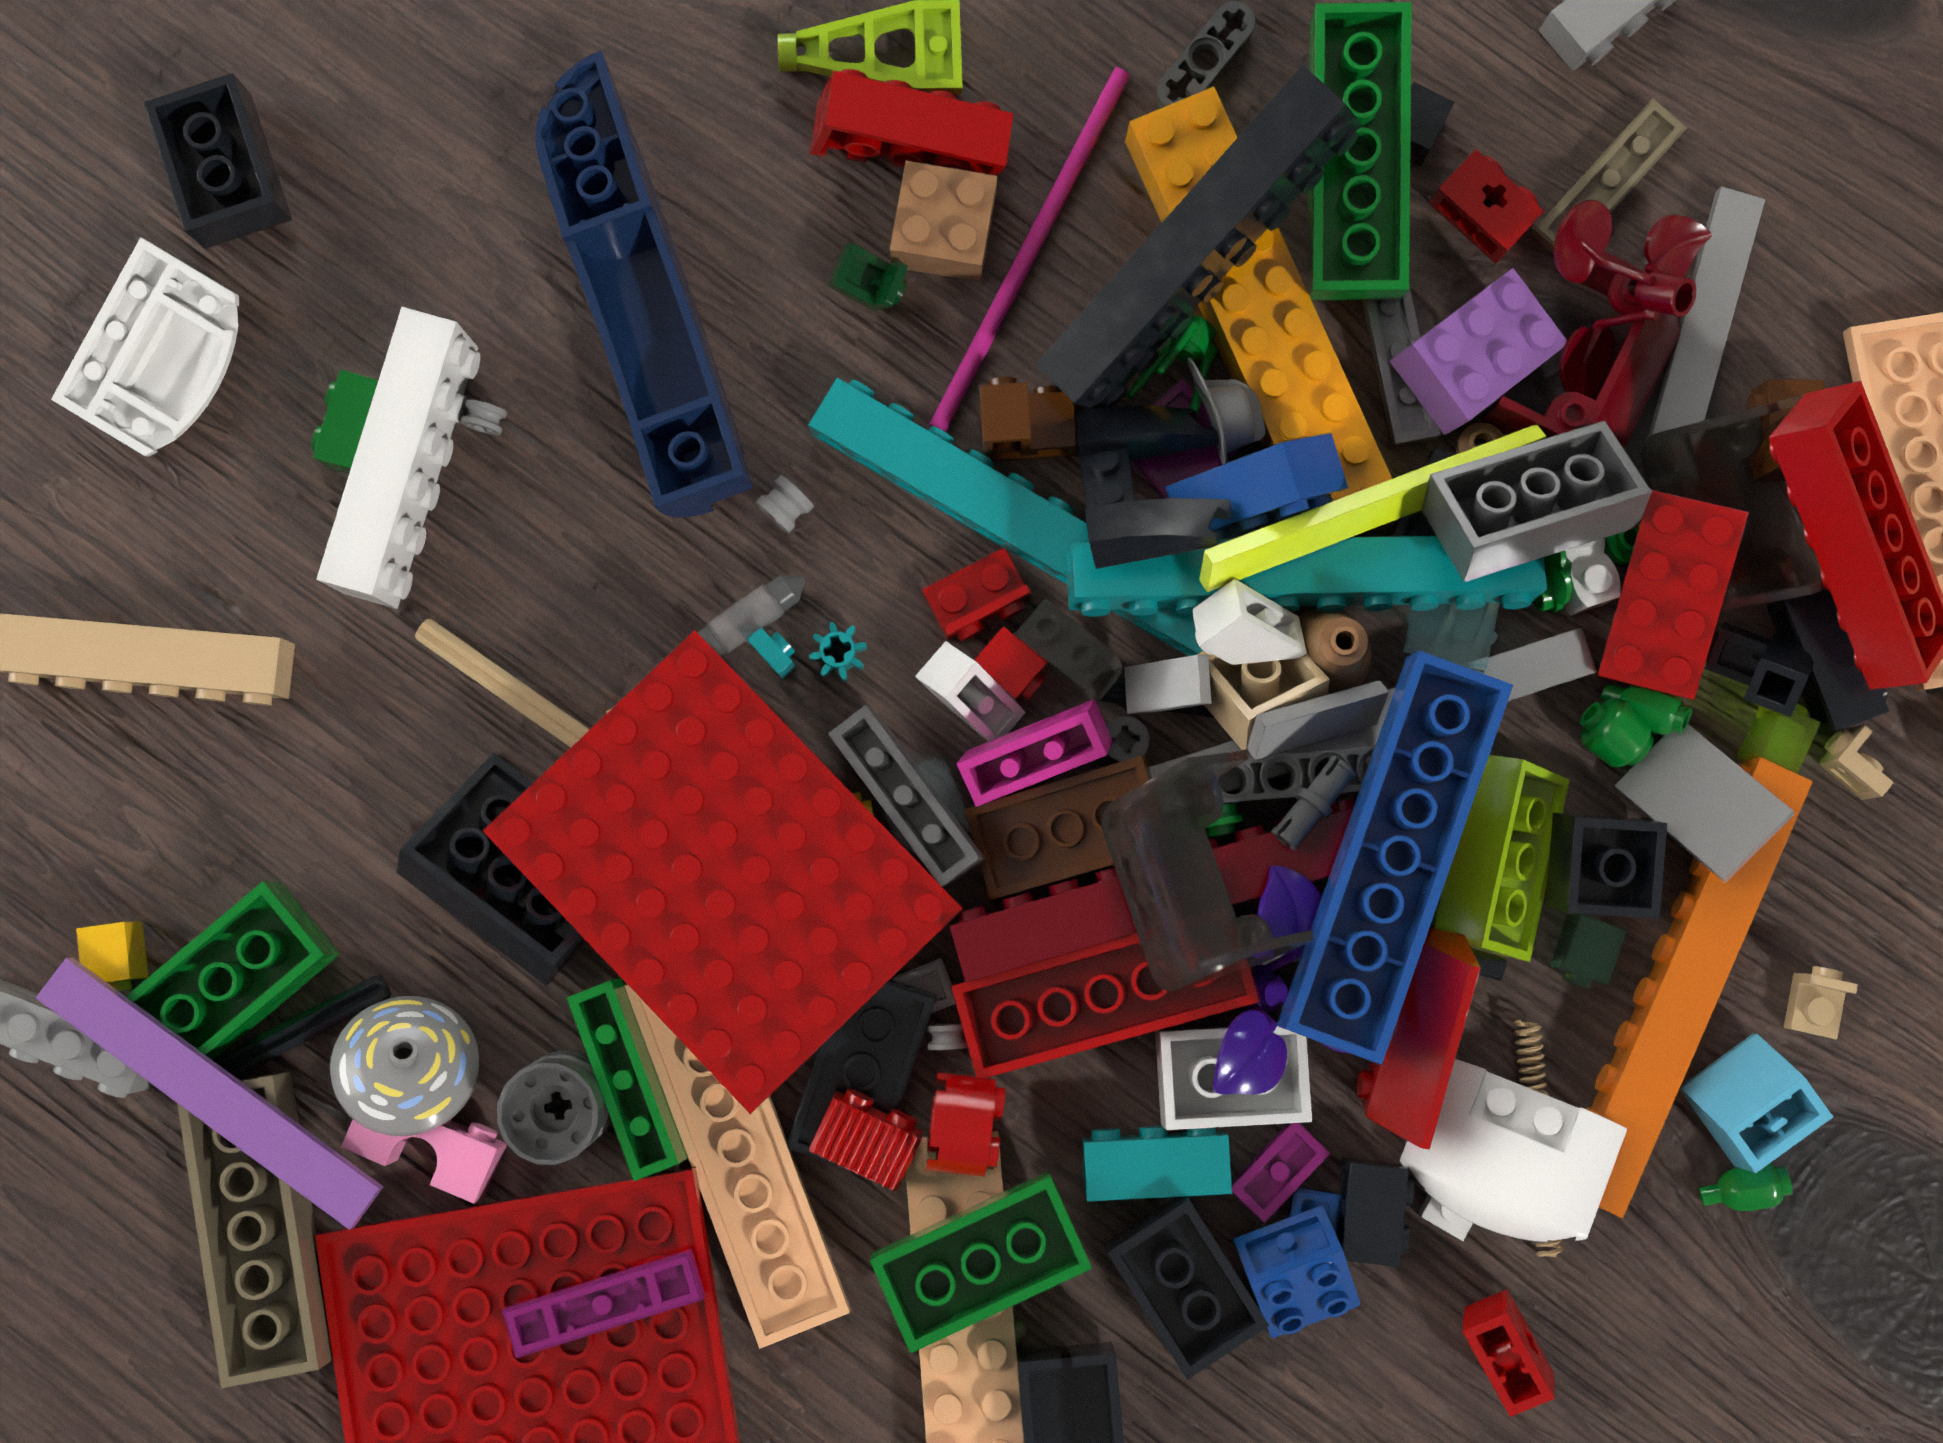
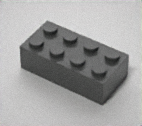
(1535, 500)

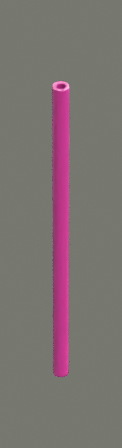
(1030, 249)

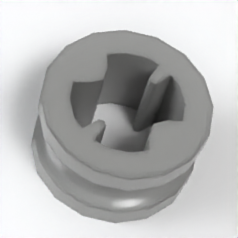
(483, 417)
(946, 1036)

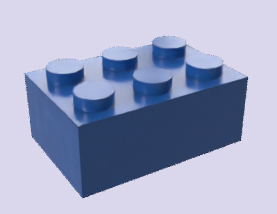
(1269, 484)

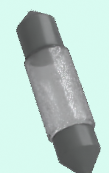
(752, 612)

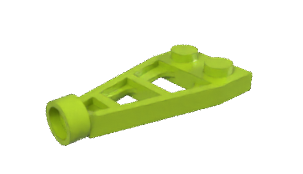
(936, 45)

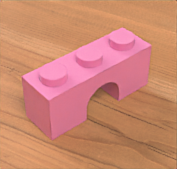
(464, 1154)

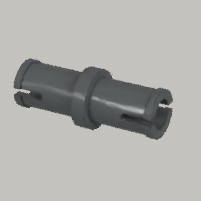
(1313, 803)

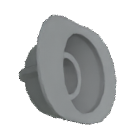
(1232, 411)

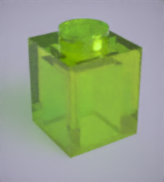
(1780, 737)

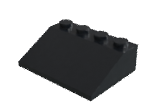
(479, 884)

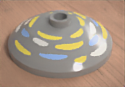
(412, 1092)

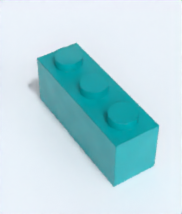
(1155, 1163)

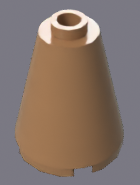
(1337, 647)

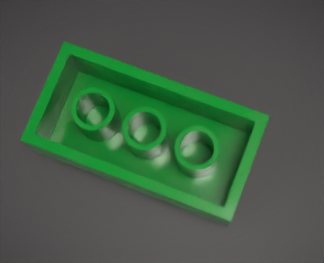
(237, 970)
(979, 1262)

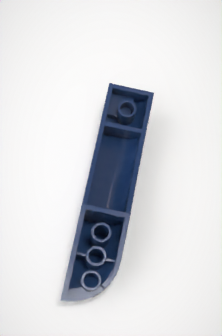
(638, 294)

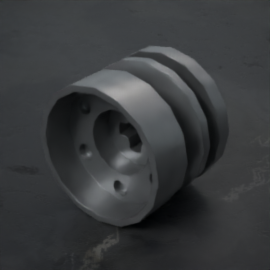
(536, 1124)

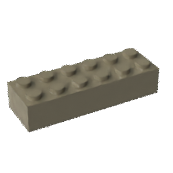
(256, 1253)

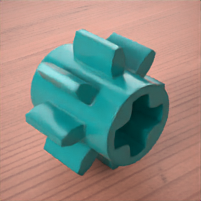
(826, 646)

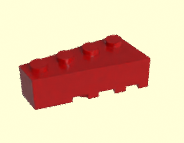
(909, 125)

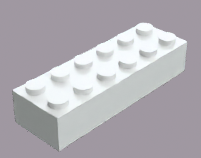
(400, 459)

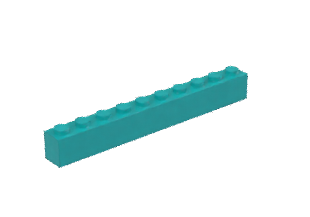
(968, 490)
(1344, 574)

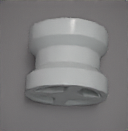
(784, 504)

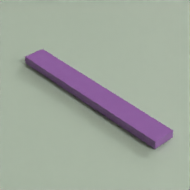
(209, 1092)

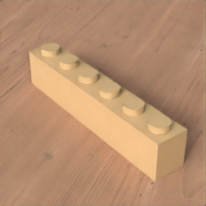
(145, 657)

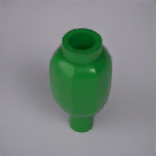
(1659, 709)
(1748, 1190)

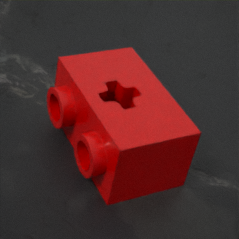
(1492, 228)
(1508, 1353)

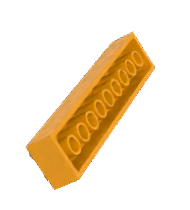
(1263, 309)

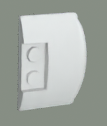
(152, 352)
(1516, 1158)

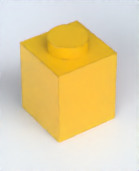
(114, 952)

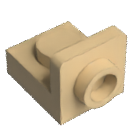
(1853, 769)
(1817, 1002)

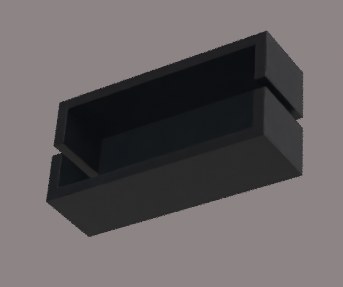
(1070, 1395)

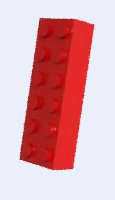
(1862, 534)
(1081, 1004)

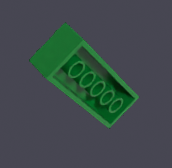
(1364, 196)

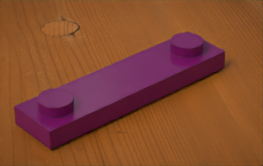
(604, 1303)

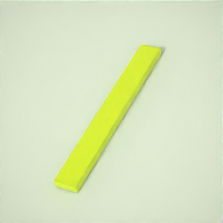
(1339, 518)

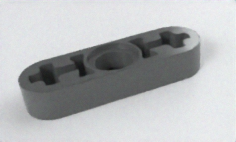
(1224, 52)

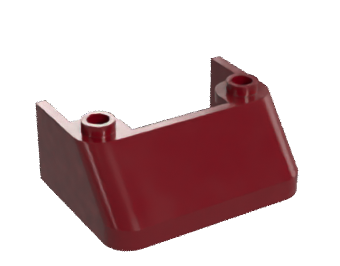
(1627, 381)

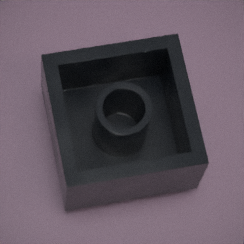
(1606, 865)

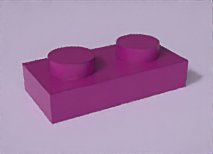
(1278, 1170)

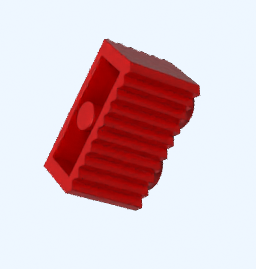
(866, 1138)

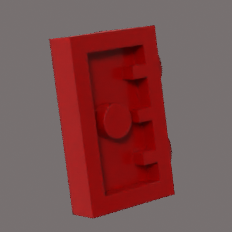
(977, 595)

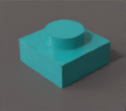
(774, 651)

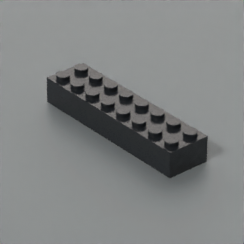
(1201, 241)

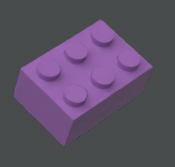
(1479, 352)

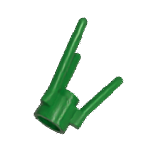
(1191, 343)

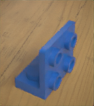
(1297, 1271)

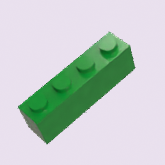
(627, 1078)

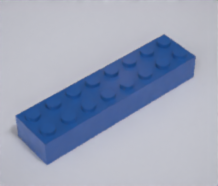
(1395, 856)

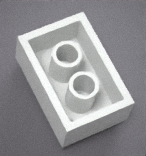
(1187, 1074)

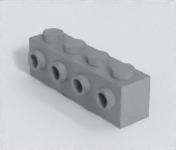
(41, 1034)

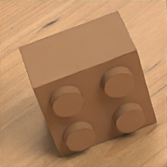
(943, 220)

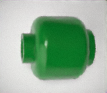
(1615, 733)

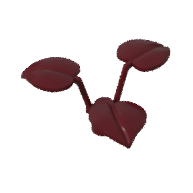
(1670, 252)

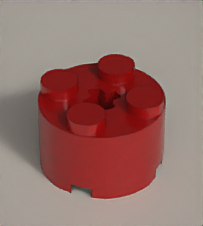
(963, 1125)

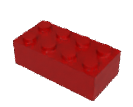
(1673, 594)

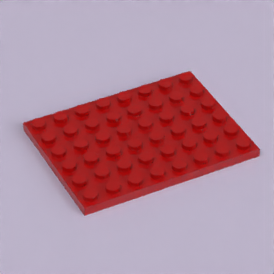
(722, 871)
(429, 1349)

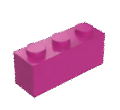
(1035, 752)

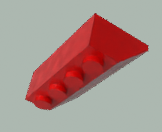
(1415, 1073)

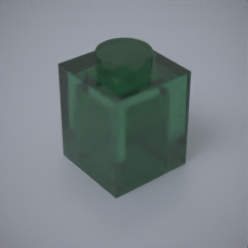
(1587, 951)

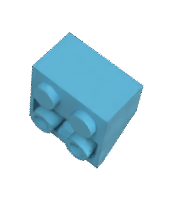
(1755, 1103)

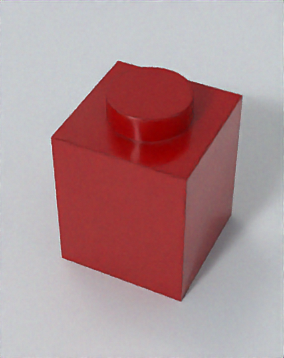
(1012, 665)

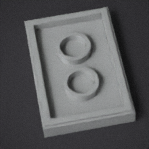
(1705, 801)

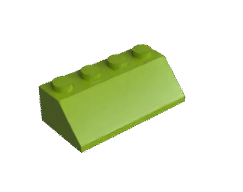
(1503, 859)

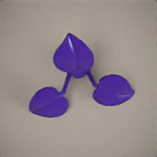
(1250, 1053)

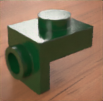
(868, 278)

